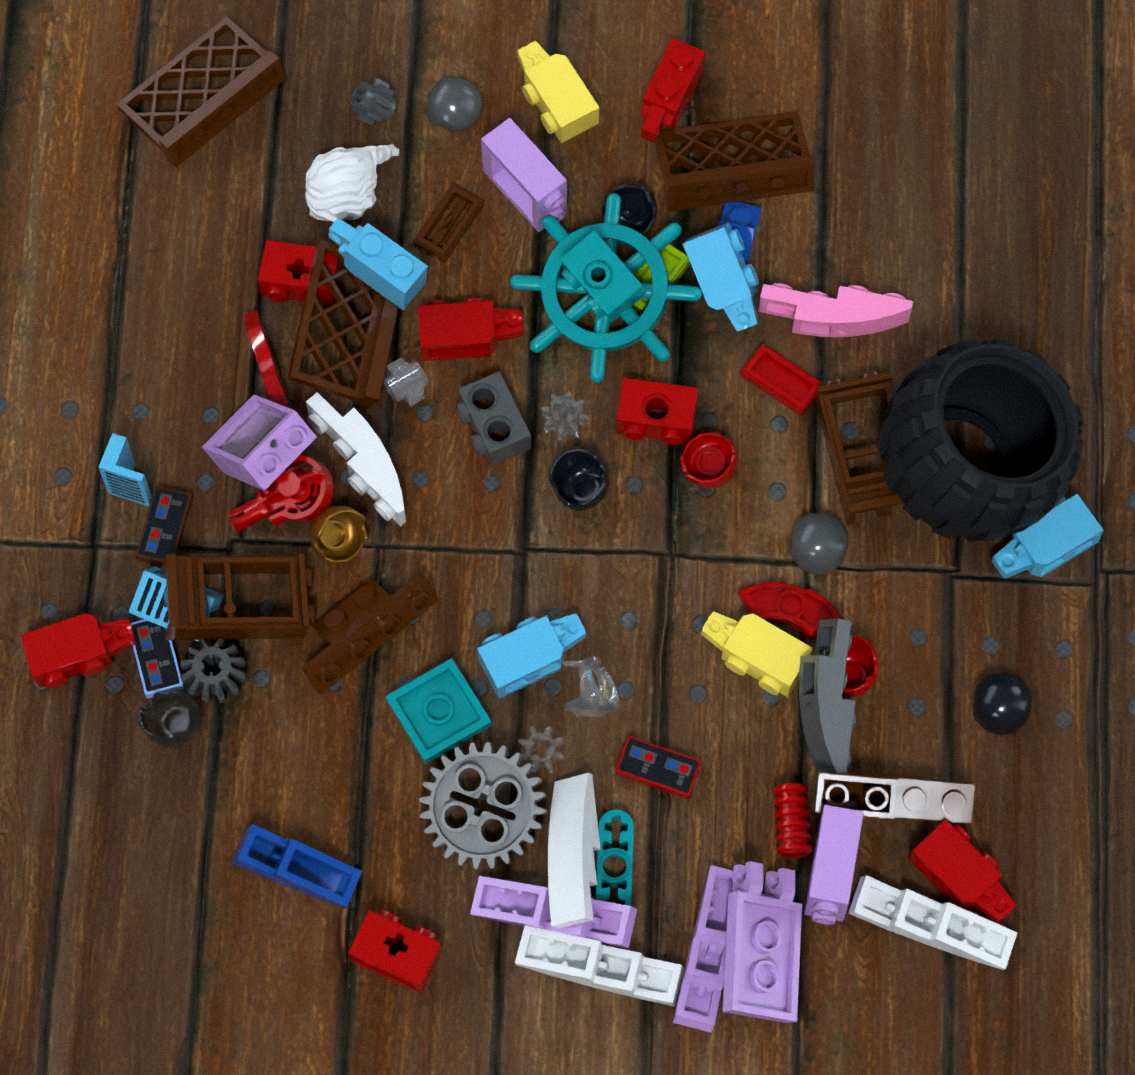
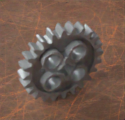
(495, 772)

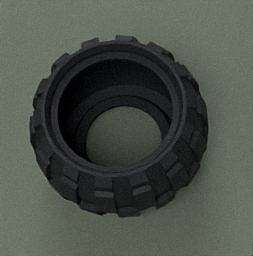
(1020, 409)

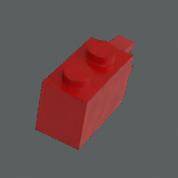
(671, 88)
(465, 328)
(75, 648)
(962, 872)

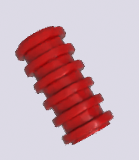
(792, 820)

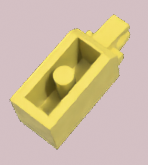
(557, 92)
(758, 650)

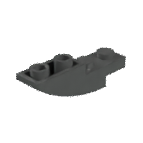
(824, 712)

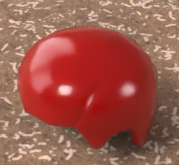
(709, 460)
(861, 667)

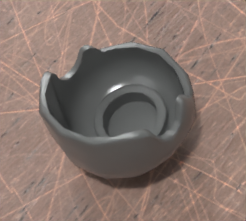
(454, 104)
(819, 543)

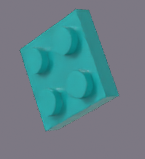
(438, 711)

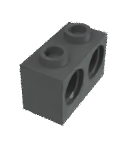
(499, 417)

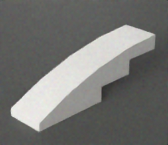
(571, 850)
(933, 923)
(599, 965)

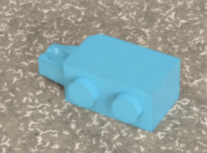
(379, 262)
(724, 274)
(1051, 541)
(528, 652)

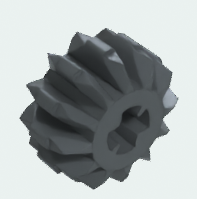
(229, 666)

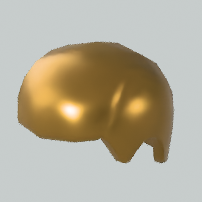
(338, 534)

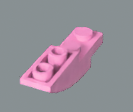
(850, 315)

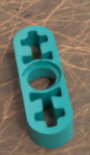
(626, 839)

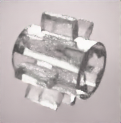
(406, 381)
(564, 426)
(552, 752)

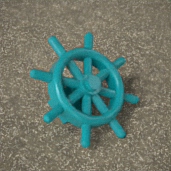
(608, 286)

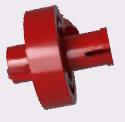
(285, 492)

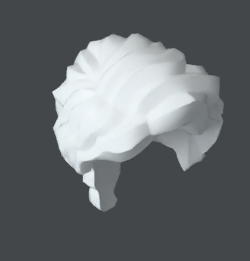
(344, 181)

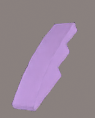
(529, 906)
(705, 961)

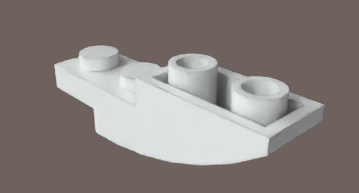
(369, 465)

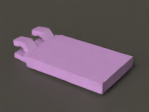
(762, 945)

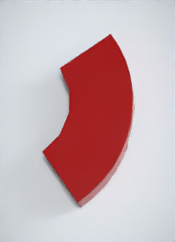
(266, 359)
(788, 605)

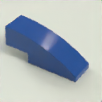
(296, 866)

